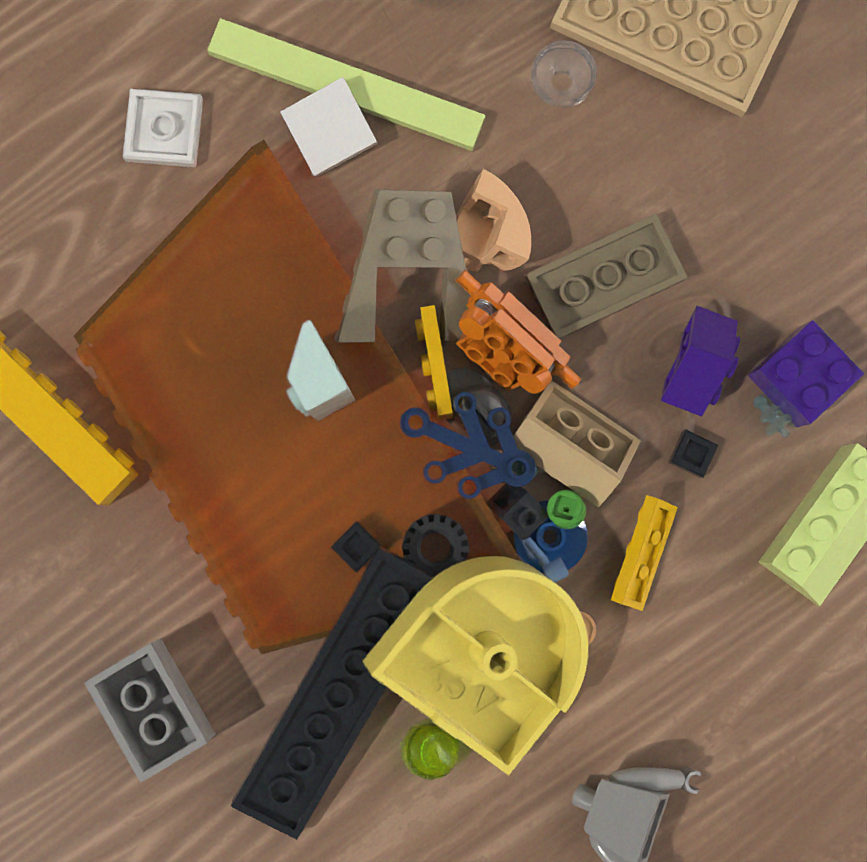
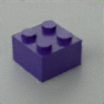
(805, 374)

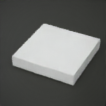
(329, 127)
(163, 128)

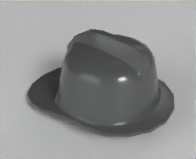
(487, 399)

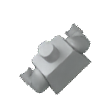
(629, 810)

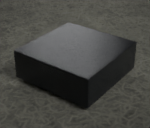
(693, 453)
(356, 546)

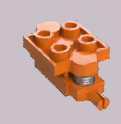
(510, 340)

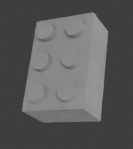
(150, 709)

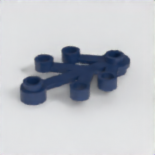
(474, 448)

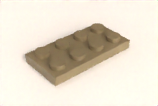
(606, 276)

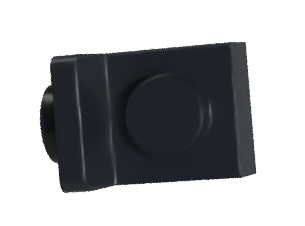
(517, 510)

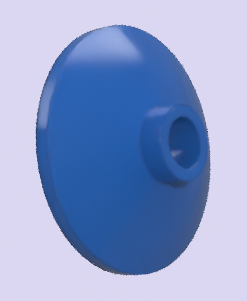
(568, 545)

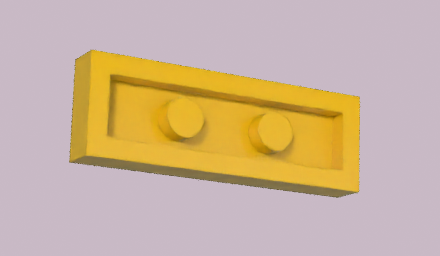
(433, 363)
(644, 553)

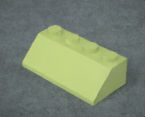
(824, 528)

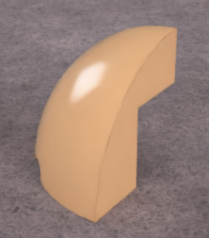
(493, 226)

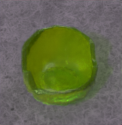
(429, 751)

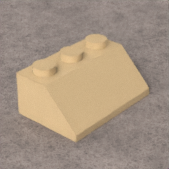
(576, 444)

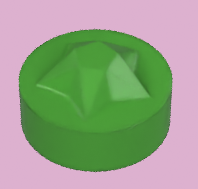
(566, 509)

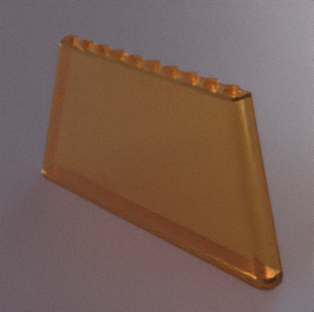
(199, 377)

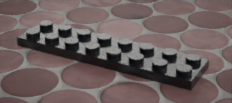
(329, 701)

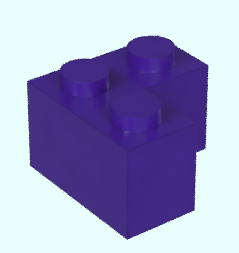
(702, 362)

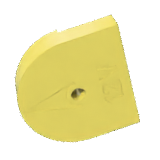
(487, 655)

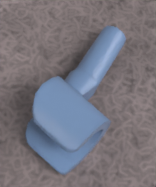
(553, 570)

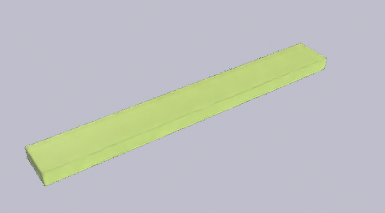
(372, 93)

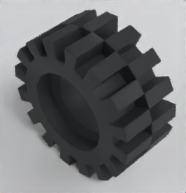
(435, 524)

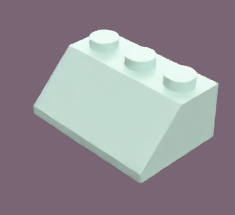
(315, 378)

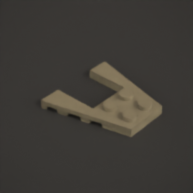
(406, 231)

